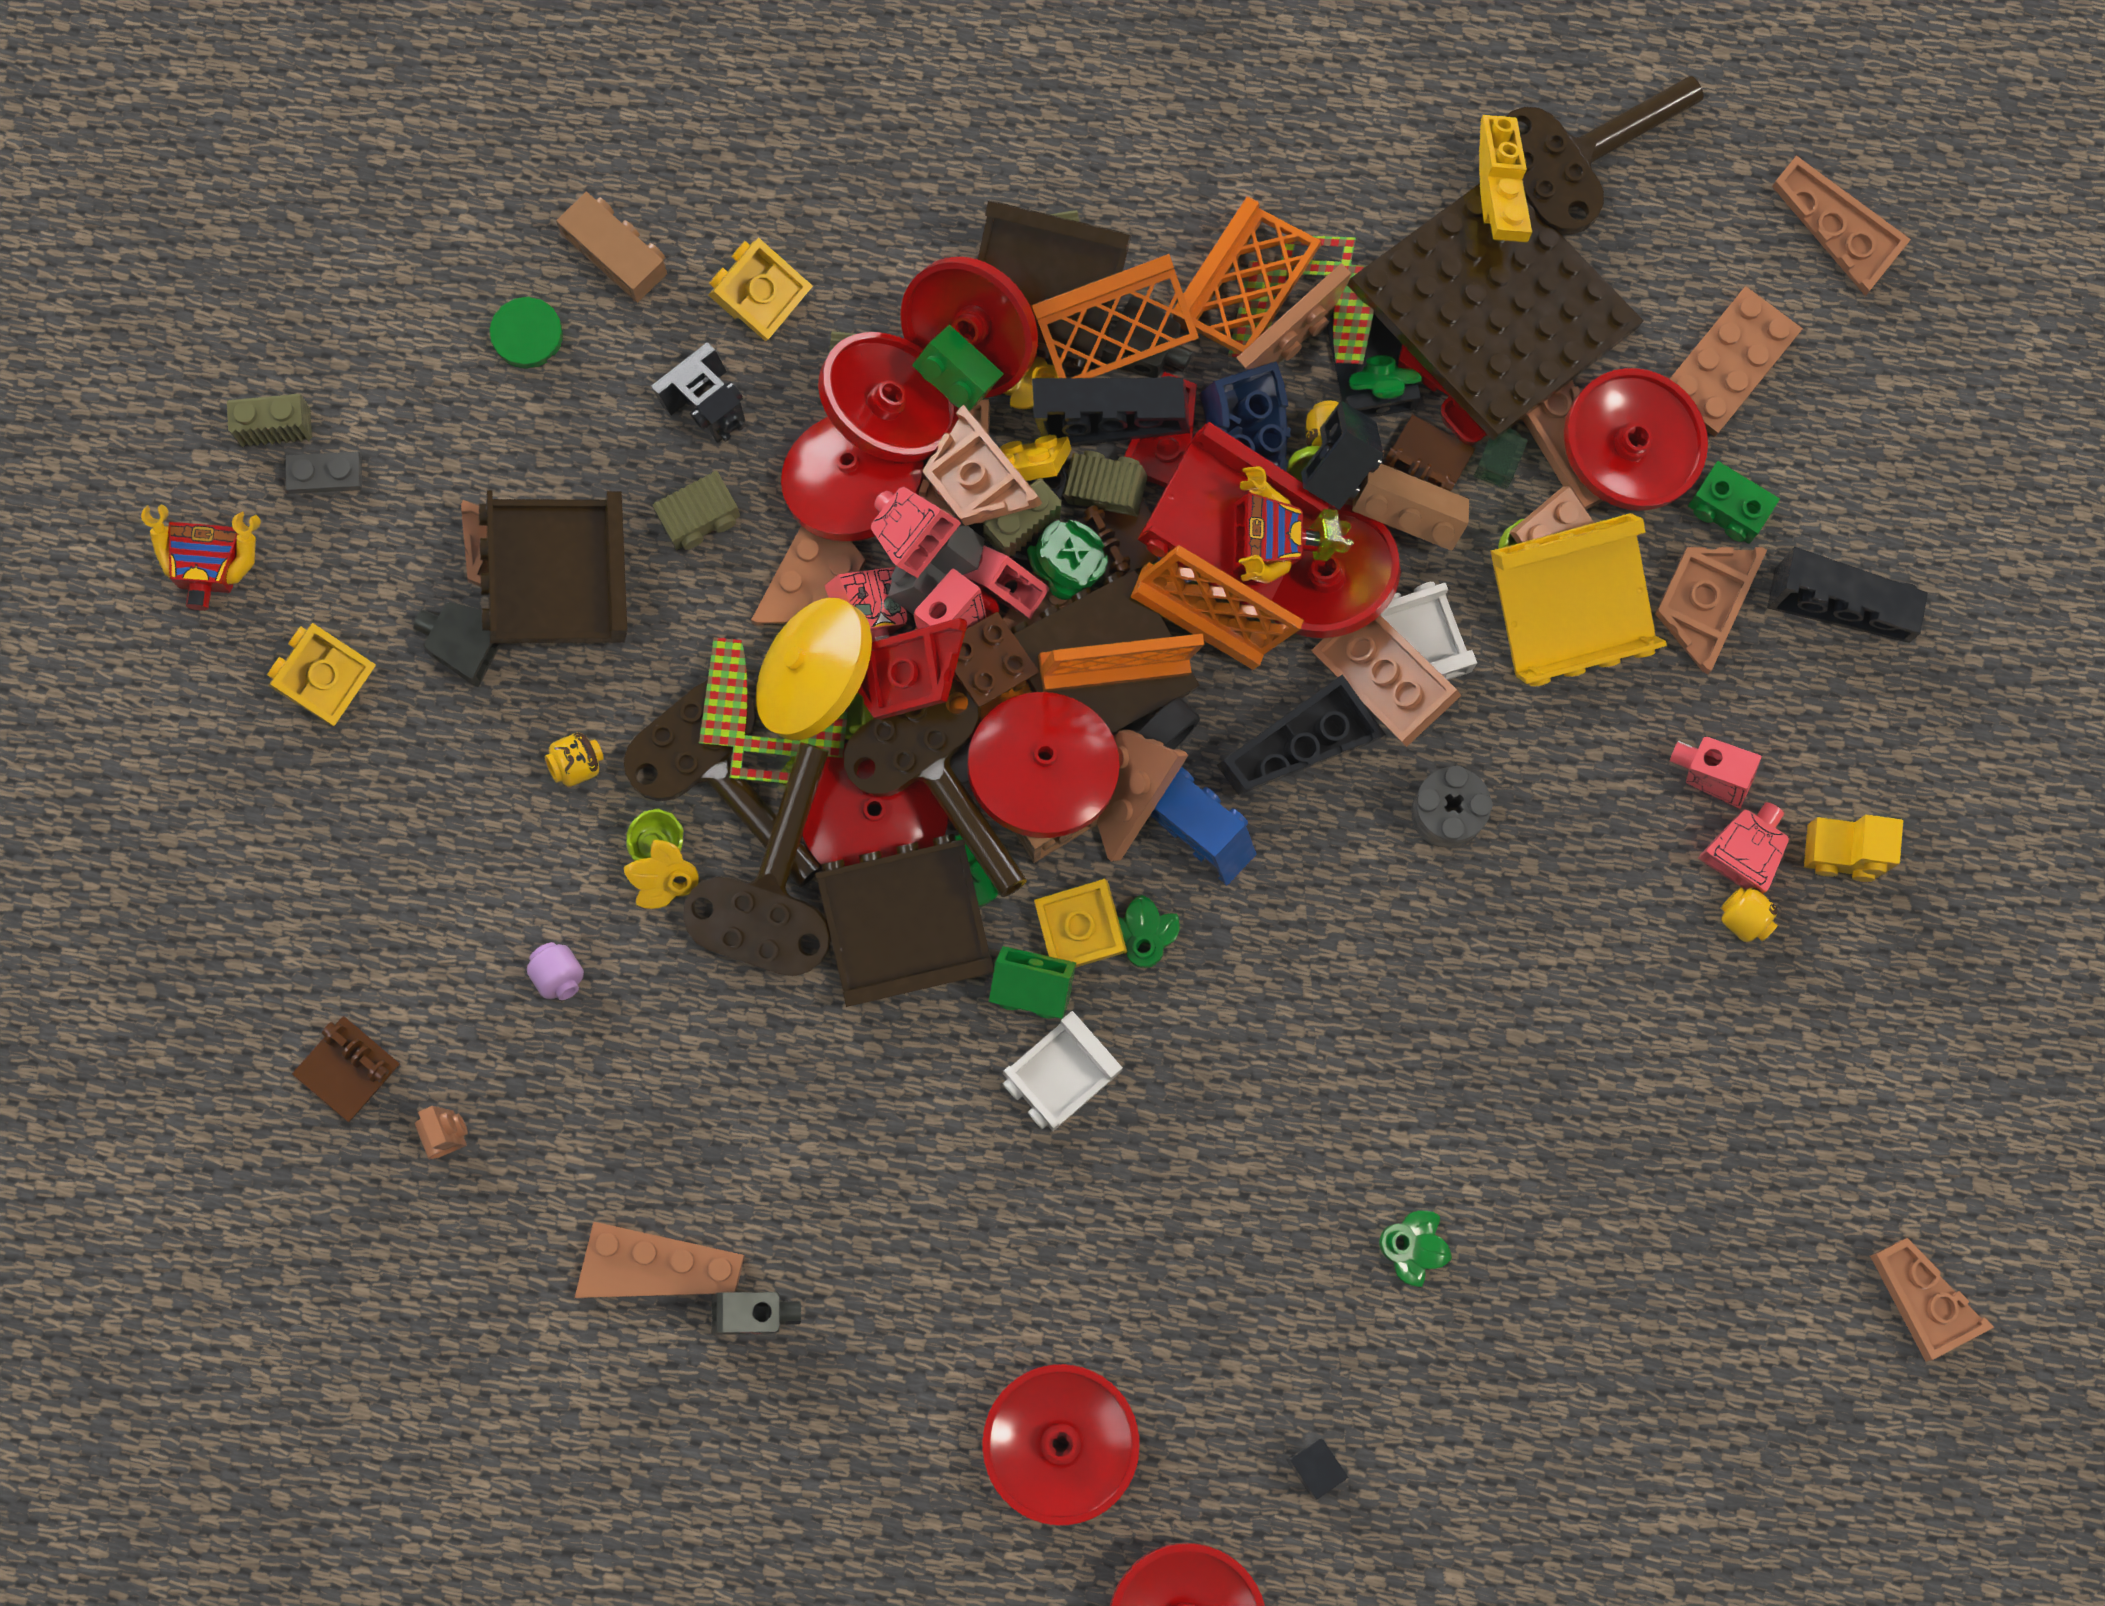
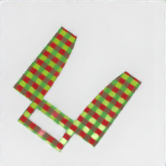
(1351, 315)
(727, 711)

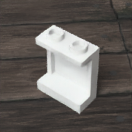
(1430, 627)
(1061, 1072)

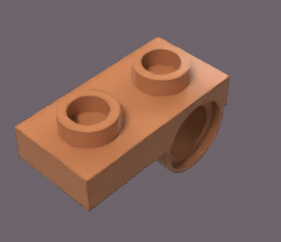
(440, 1131)

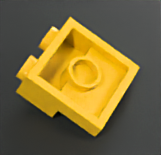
(759, 288)
(320, 673)

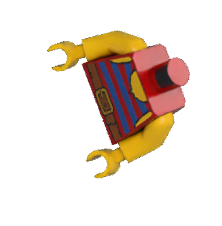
(1268, 531)
(203, 555)

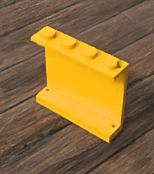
(1575, 600)

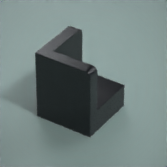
(1317, 1469)

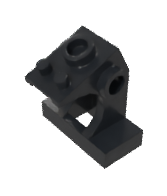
(717, 407)

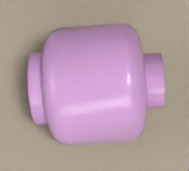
(555, 971)

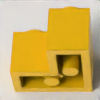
(1855, 848)

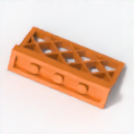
(1224, 256)
(1113, 289)
(1196, 610)
(1118, 662)

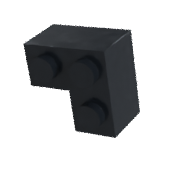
(1347, 454)

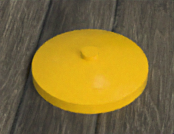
(813, 669)

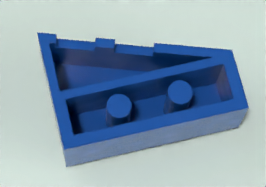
(1205, 825)

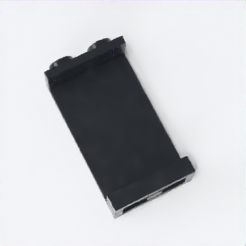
(1380, 342)

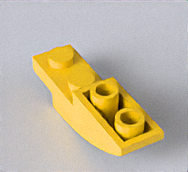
(1501, 177)

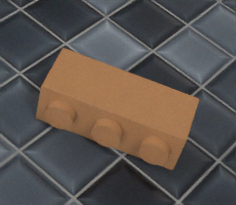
(612, 246)
(1413, 506)

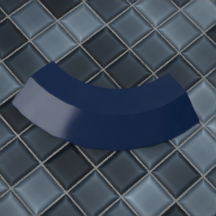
(1252, 411)

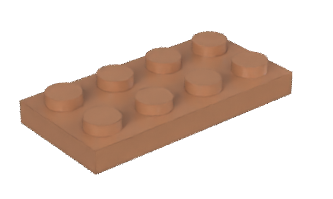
(1734, 357)
(1389, 677)

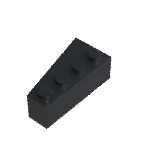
(1110, 408)
(1846, 596)
(1308, 735)

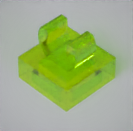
(1330, 534)

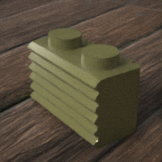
(269, 419)
(1105, 483)
(697, 511)
(1016, 529)

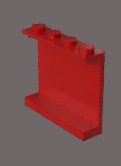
(1201, 499)

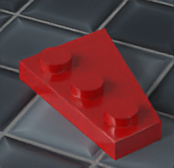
(1163, 453)

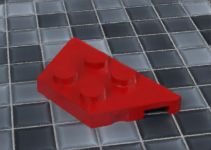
(912, 669)

